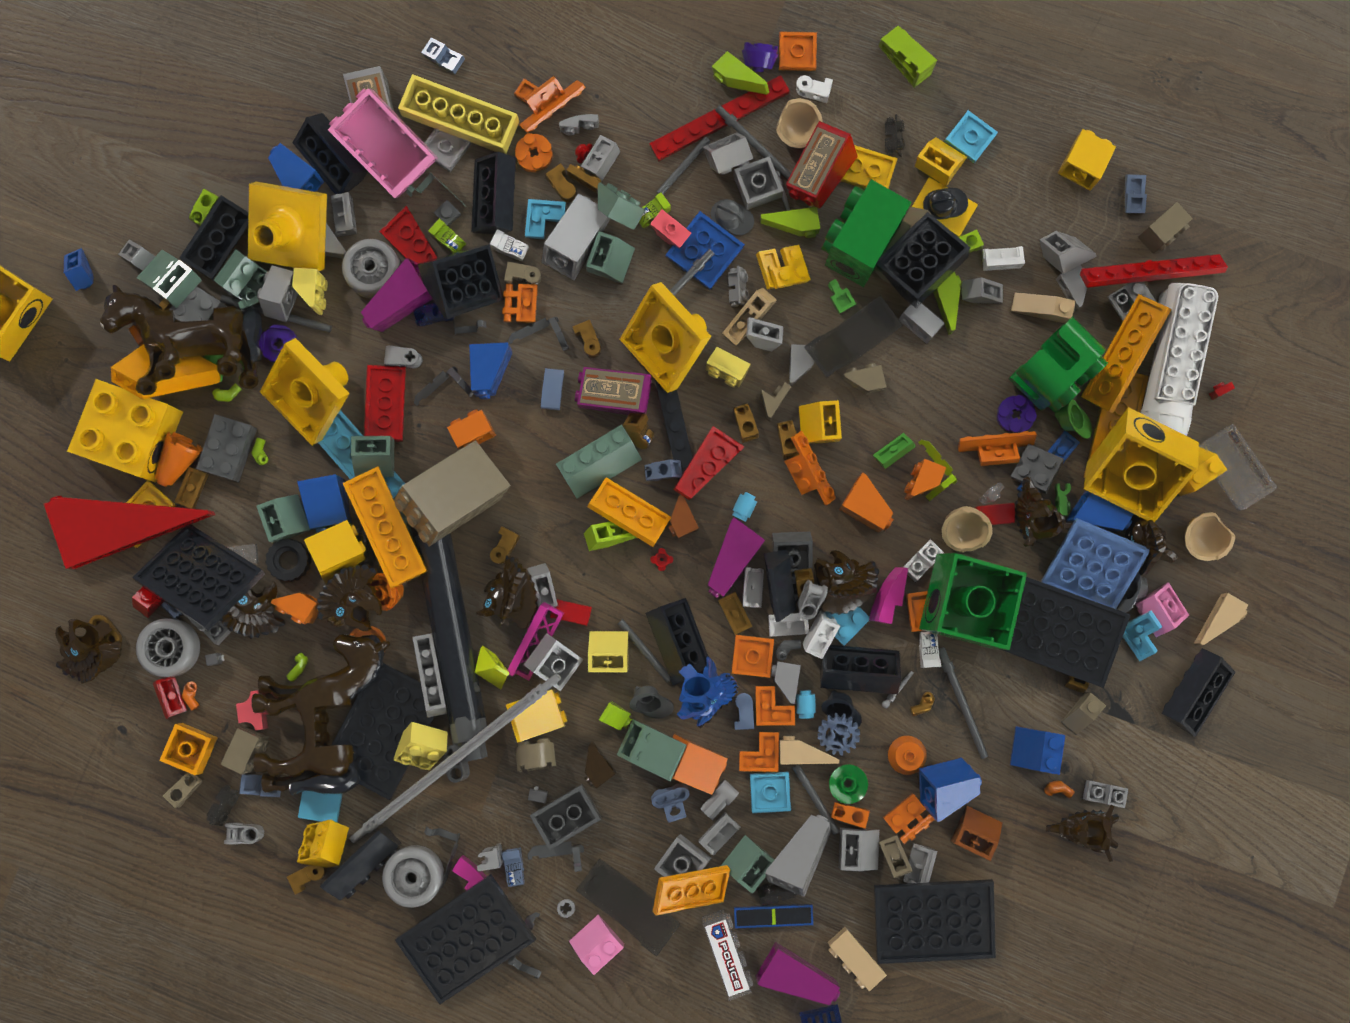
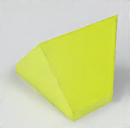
(491, 668)

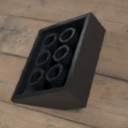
(922, 259)
(462, 281)

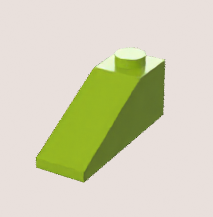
(737, 75)
(797, 222)
(947, 298)
(605, 535)
(615, 716)

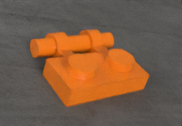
(526, 303)
(904, 814)

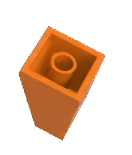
(867, 505)
(699, 766)

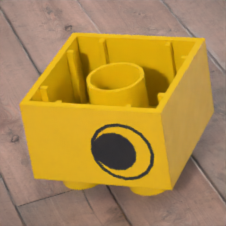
(19, 311)
(123, 430)
(1141, 465)

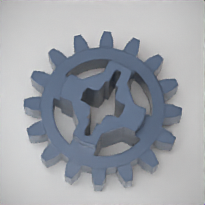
(838, 727)

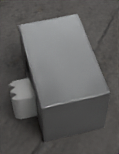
(214, 659)
(537, 795)

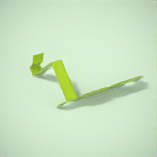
(935, 455)

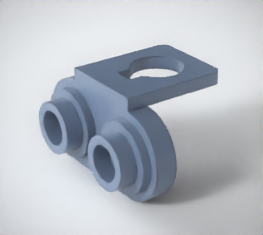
(670, 798)

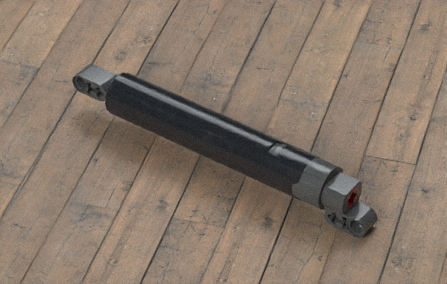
(453, 650)

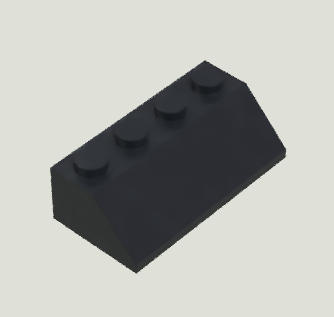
(328, 156)
(493, 193)
(216, 237)
(677, 638)
(861, 669)
(1198, 692)
(361, 864)

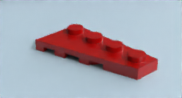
(408, 238)
(709, 459)

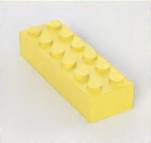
(458, 114)

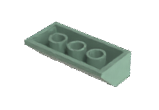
(599, 460)

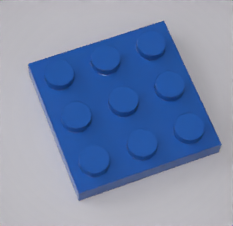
(705, 236)

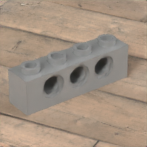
(429, 675)

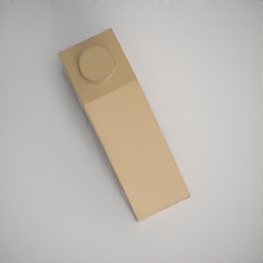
(1043, 306)
(755, 308)
(1224, 615)
(797, 752)

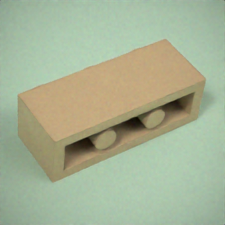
(856, 959)

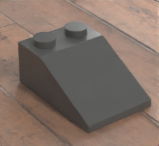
(798, 545)

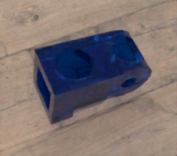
(428, 315)

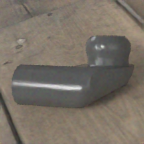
(785, 647)

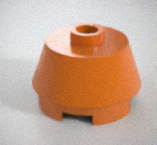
(387, 596)
(907, 755)

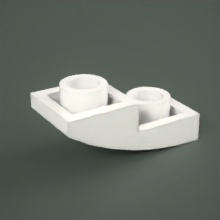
(922, 560)

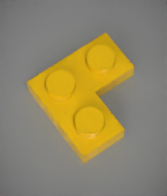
(793, 272)

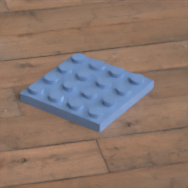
(1095, 564)

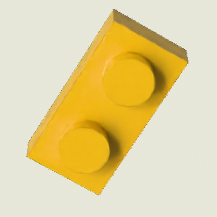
(767, 261)

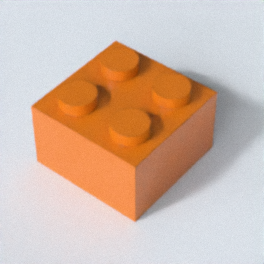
(471, 428)

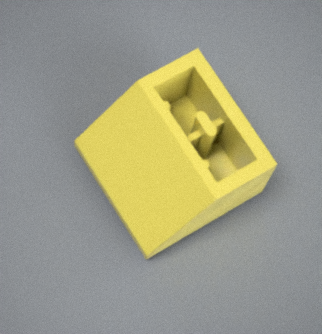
(311, 286)
(727, 367)
(608, 651)
(421, 746)

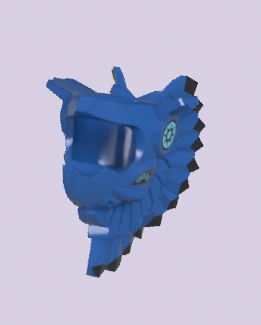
(705, 692)

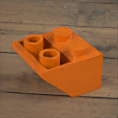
(926, 478)
(299, 605)

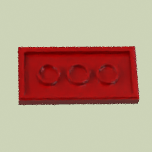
(385, 401)

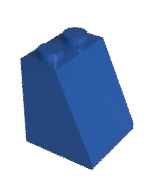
(294, 171)
(488, 367)
(324, 502)
(1100, 513)
(1037, 750)
(948, 787)

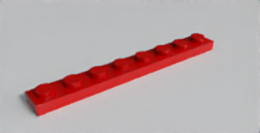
(713, 121)
(1153, 270)

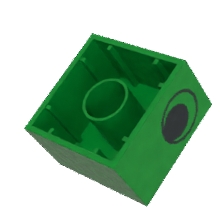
(870, 225)
(973, 601)

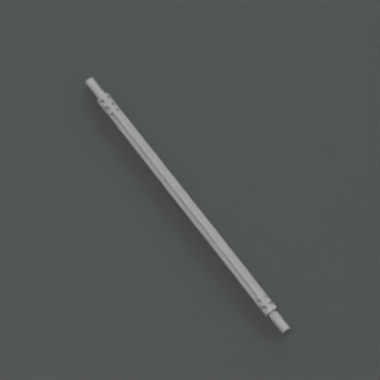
(455, 758)

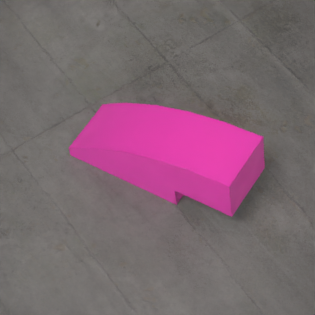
(889, 596)
(468, 870)

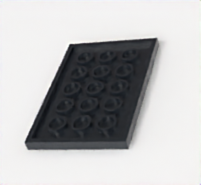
(198, 576)
(1067, 632)
(377, 726)
(934, 921)
(465, 939)

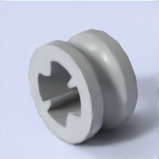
(562, 903)

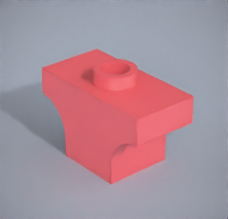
(669, 229)
(246, 714)

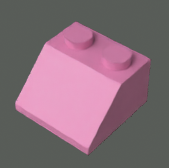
(1165, 607)
(596, 944)

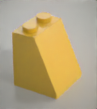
(1087, 159)
(1208, 469)
(335, 549)
(539, 717)

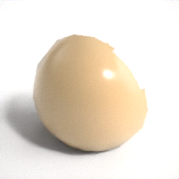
(798, 122)
(966, 529)
(1208, 537)

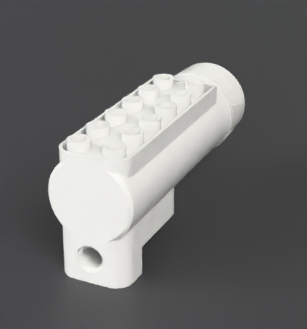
(1180, 354)

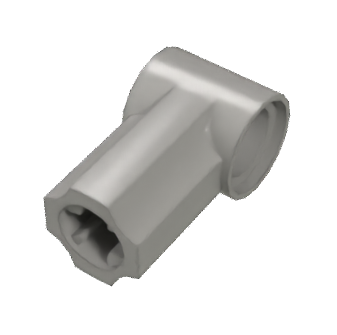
(722, 796)

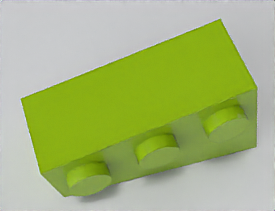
(907, 56)

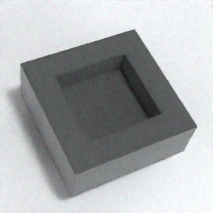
(447, 213)

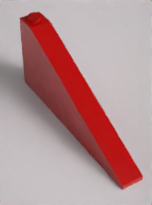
(99, 529)

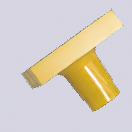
(287, 226)
(665, 337)
(306, 390)

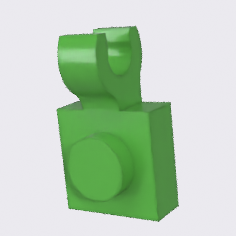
(842, 298)
(1061, 499)

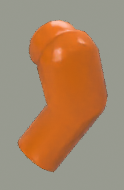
(189, 695)
(1057, 787)

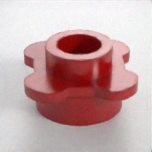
(582, 152)
(661, 554)

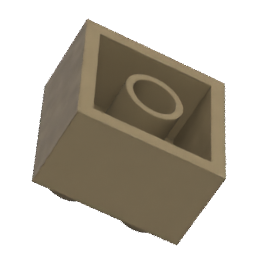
(1166, 228)
(243, 748)

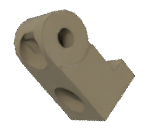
(522, 273)
(182, 790)

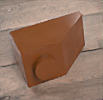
(682, 519)

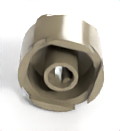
(535, 756)

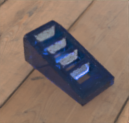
(812, 1013)

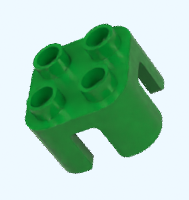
(1062, 359)

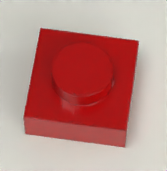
(1221, 389)

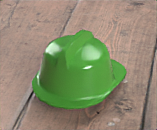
(1074, 419)

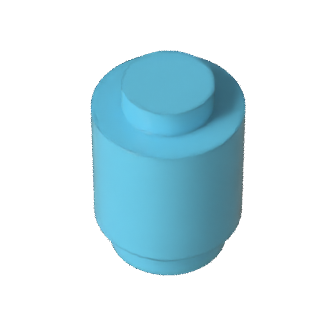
(744, 506)
(805, 704)

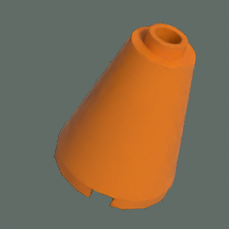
(175, 458)

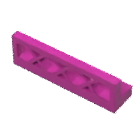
(529, 637)

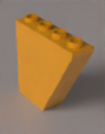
(189, 374)

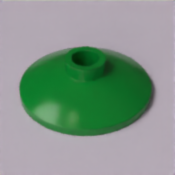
(858, 786)

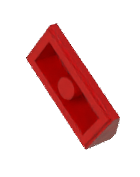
(999, 513)
(573, 612)
(169, 696)

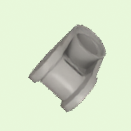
(400, 357)
(811, 596)
(240, 833)

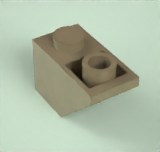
(866, 380)

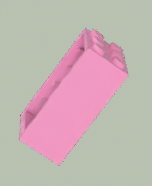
(382, 142)

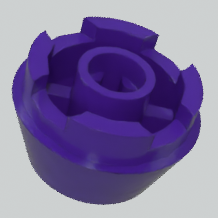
(759, 56)

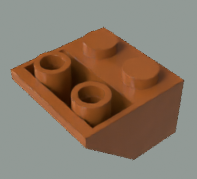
(977, 833)

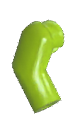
(226, 395)
(258, 452)
(298, 669)

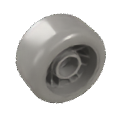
(360, 257)
(153, 647)
(424, 865)

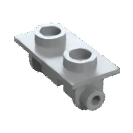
(738, 278)

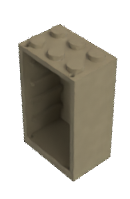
(451, 493)

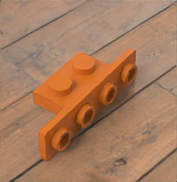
(547, 100)
(997, 448)
(807, 470)

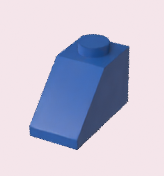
(78, 270)

